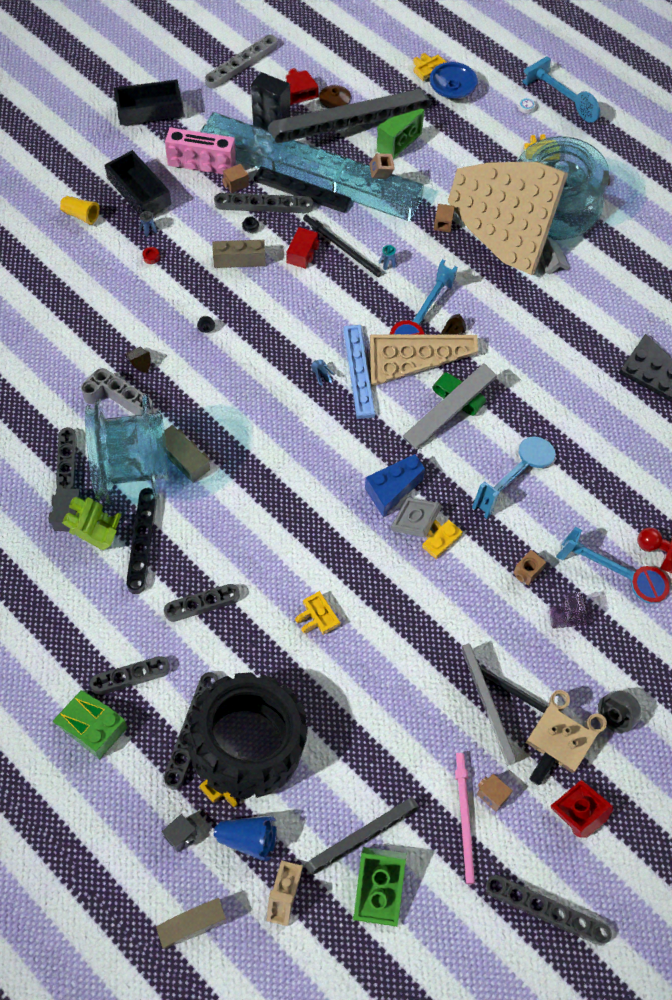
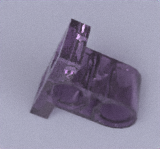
(571, 612)

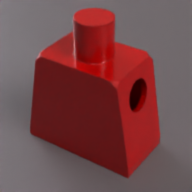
(301, 86)

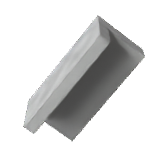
(553, 257)

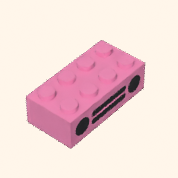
(200, 150)

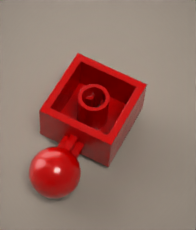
(651, 540)

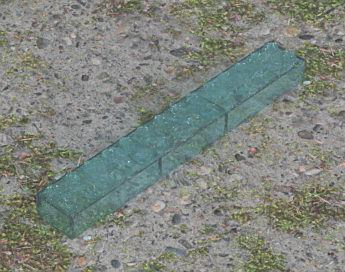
(319, 167)

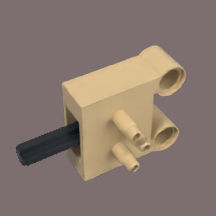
(561, 738)

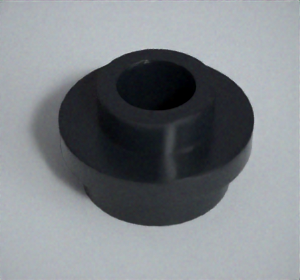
(250, 224)
(206, 324)

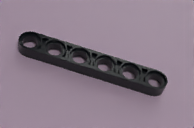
(138, 539)

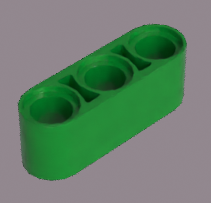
(448, 383)

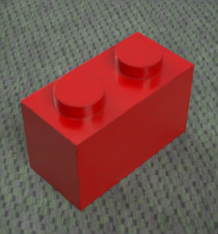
(302, 248)

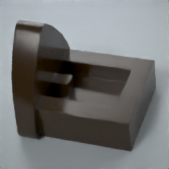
(454, 326)
(139, 359)

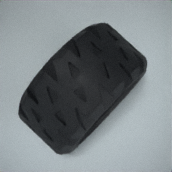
(256, 695)

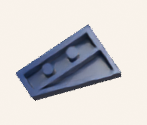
(394, 482)

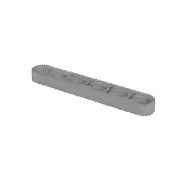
(239, 59)

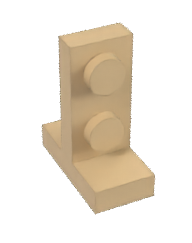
(283, 893)

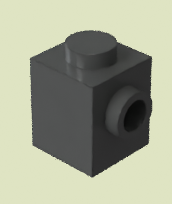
(180, 832)

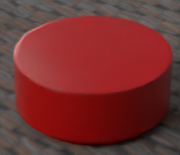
(151, 255)

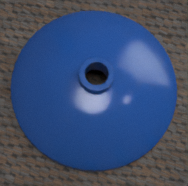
(453, 80)

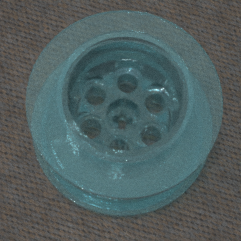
(584, 187)
(125, 449)

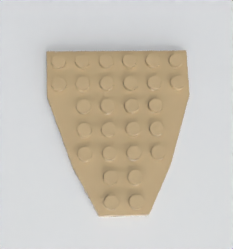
(509, 207)

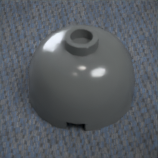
(620, 711)

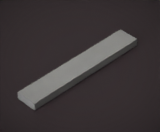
(449, 406)
(488, 704)

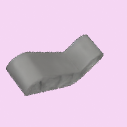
(107, 387)

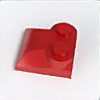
(582, 809)

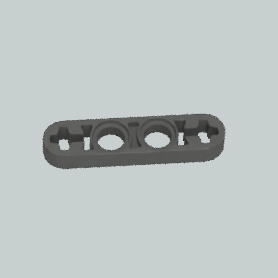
(66, 460)
(203, 606)
(129, 671)

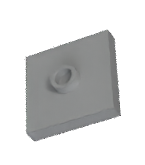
(416, 517)

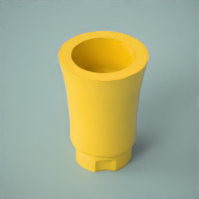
(81, 209)

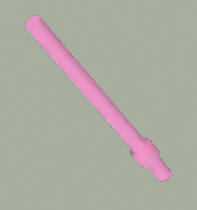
(461, 775)

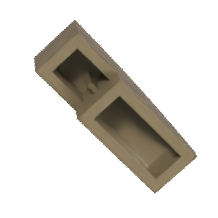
(191, 923)

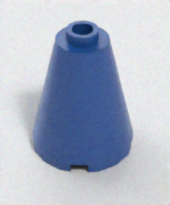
(248, 835)

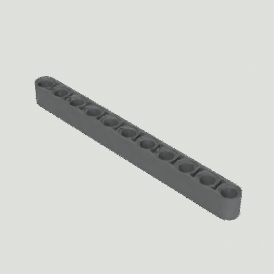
(347, 116)

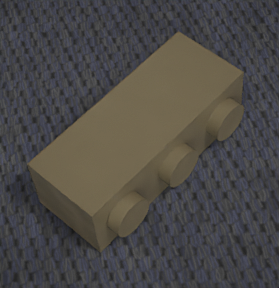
(239, 253)
(185, 454)

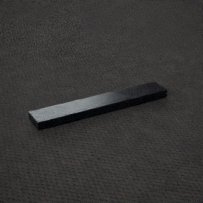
(301, 188)

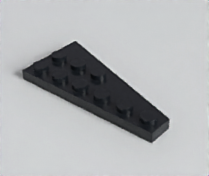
(650, 368)

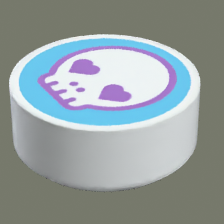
(526, 105)

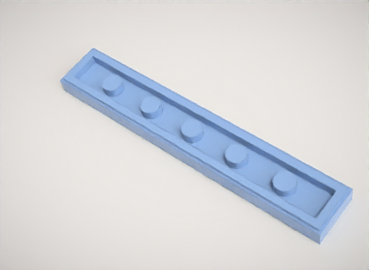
(359, 372)

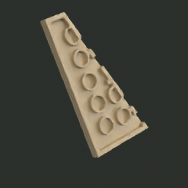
(408, 354)

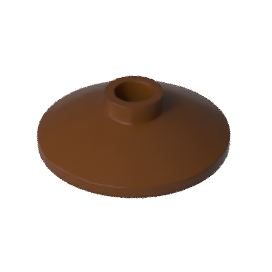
(334, 96)

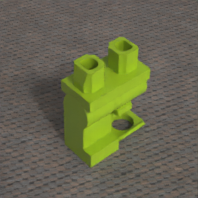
(85, 523)

